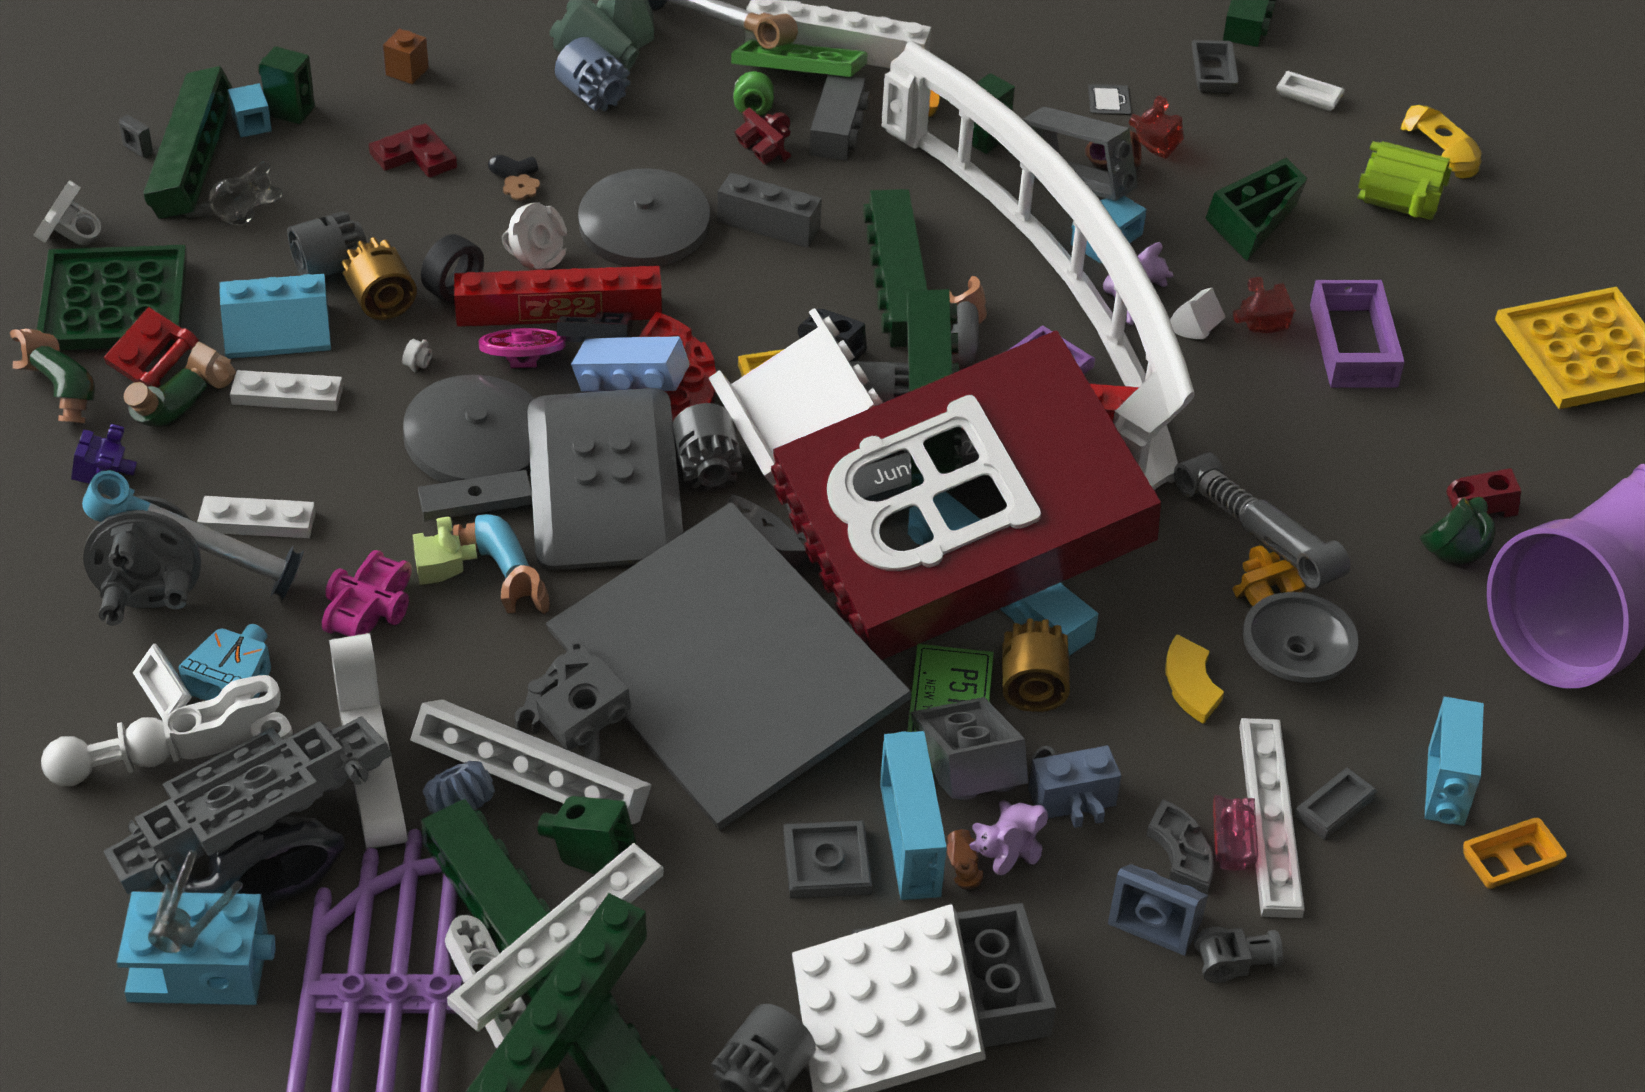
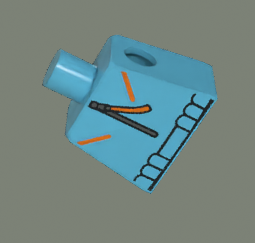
(224, 659)

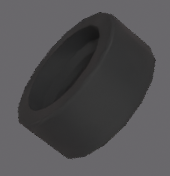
(440, 259)

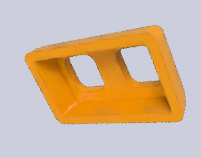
(1502, 845)

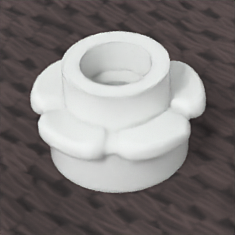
(417, 354)

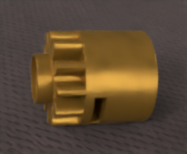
(379, 279)
(1035, 666)

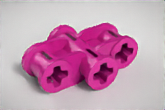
(367, 595)

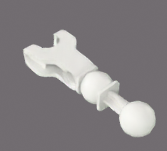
(184, 733)

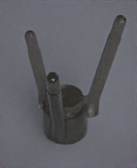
(172, 924)

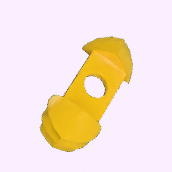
(1459, 147)

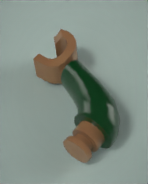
(163, 405)

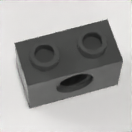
(590, 686)

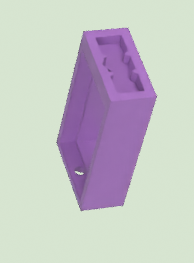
(1357, 369)

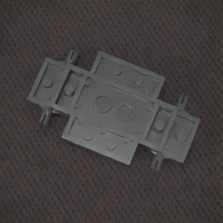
(242, 794)

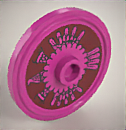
(522, 343)

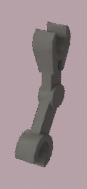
(536, 689)

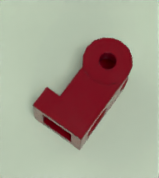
(1496, 488)

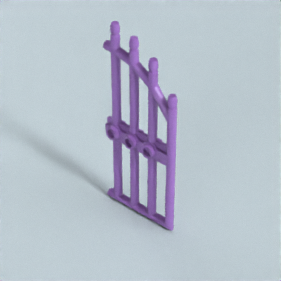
(377, 993)

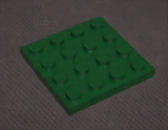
(101, 292)

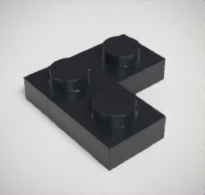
(603, 326)

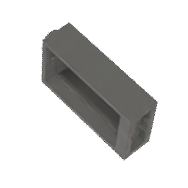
(1115, 138)

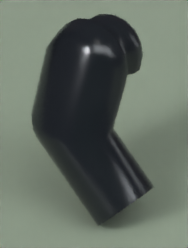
(505, 166)

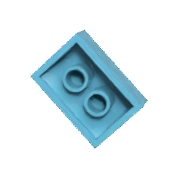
(275, 316)

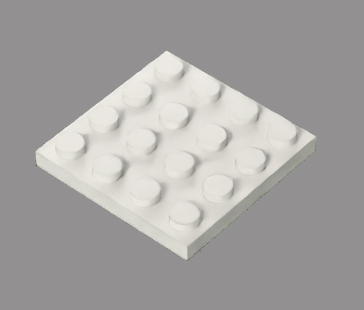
(889, 1004)

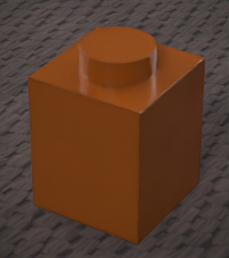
(405, 56)

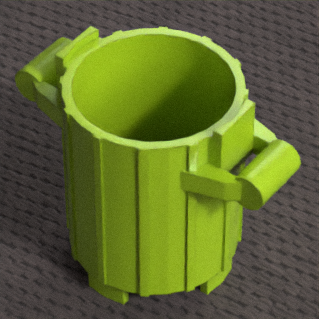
(1404, 179)

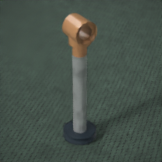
(768, 29)

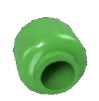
(755, 92)

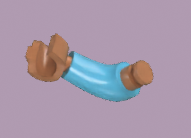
(497, 539)

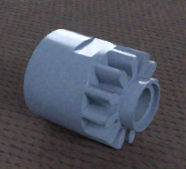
(591, 73)

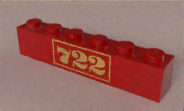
(548, 294)

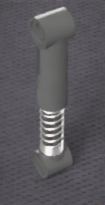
(1315, 559)

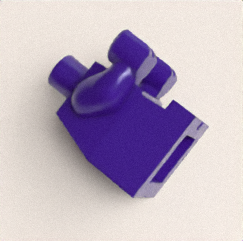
(101, 454)

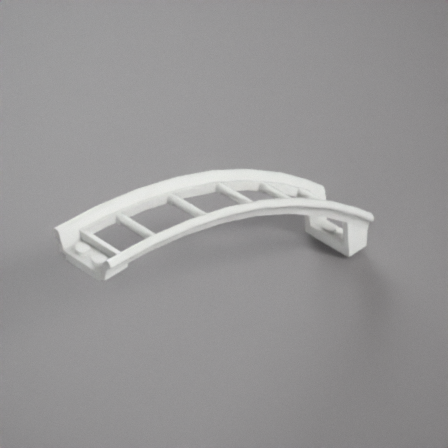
(1167, 383)

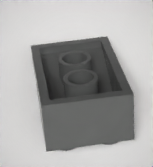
(972, 748)

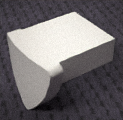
(1198, 315)

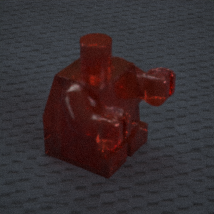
(1157, 130)
(1265, 310)

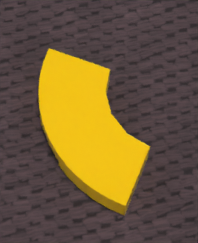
(1189, 681)

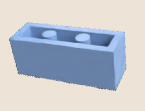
(630, 363)

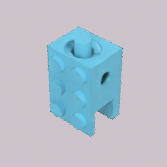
(219, 967)

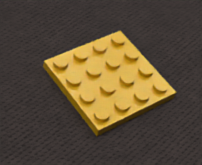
(1580, 345)

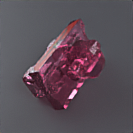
(1235, 832)

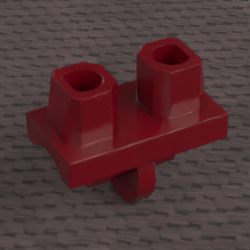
(768, 131)

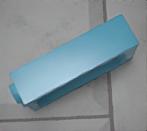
(912, 815)

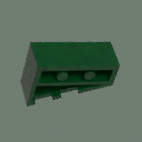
(1256, 205)

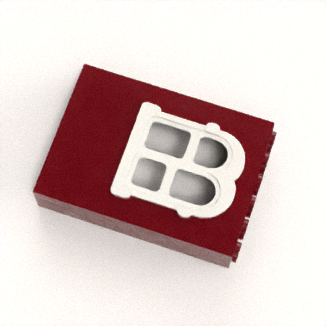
(1044, 443)

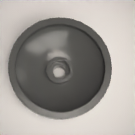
(1300, 637)

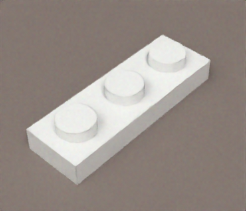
(286, 390)
(258, 516)

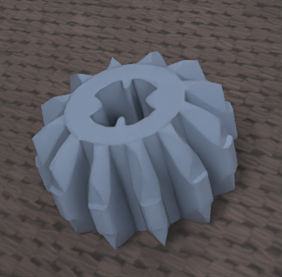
(459, 782)

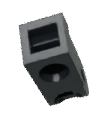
(850, 331)

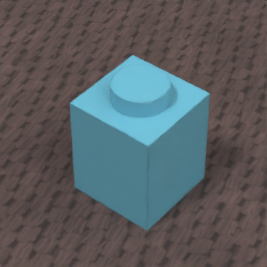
(249, 110)

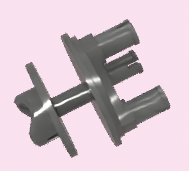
(141, 560)

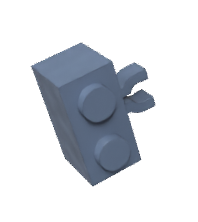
(1076, 783)

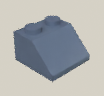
(1156, 908)

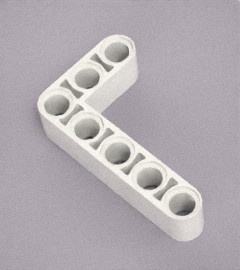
(359, 696)

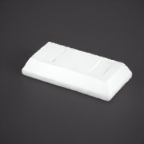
(1309, 91)
(161, 682)

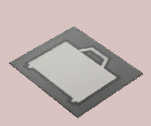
(1109, 99)

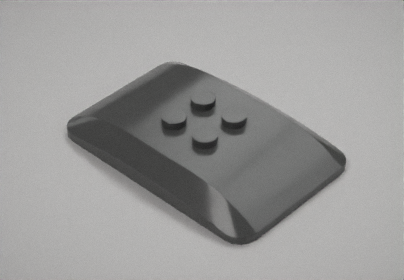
(602, 477)

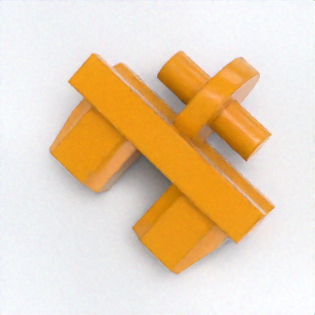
(1265, 571)

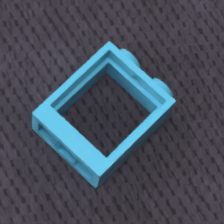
(1454, 761)

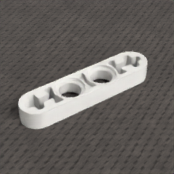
(482, 952)

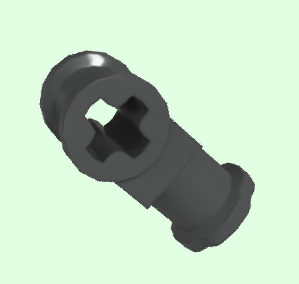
(1235, 953)

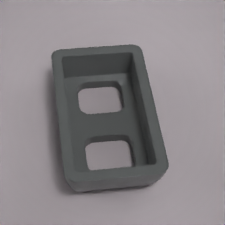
(1219, 51)

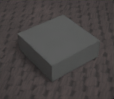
(136, 136)

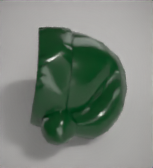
(1462, 534)

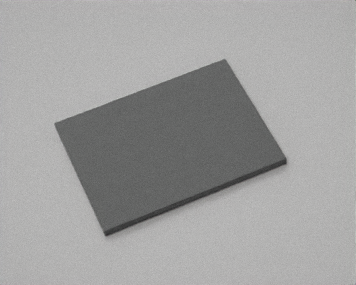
(731, 664)

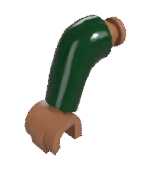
(70, 379)

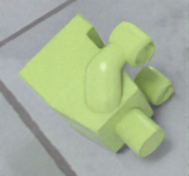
(440, 555)

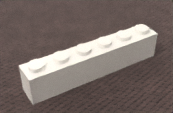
(833, 28)
(524, 757)

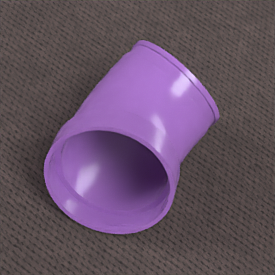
(1574, 590)

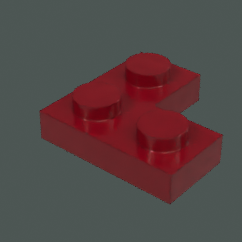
(416, 145)

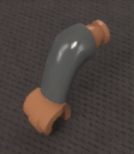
(970, 314)

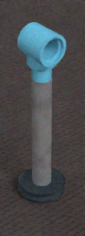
(209, 540)

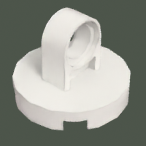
(65, 214)
(536, 236)

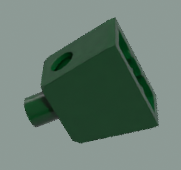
(589, 831)

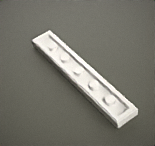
(1277, 851)
(548, 940)

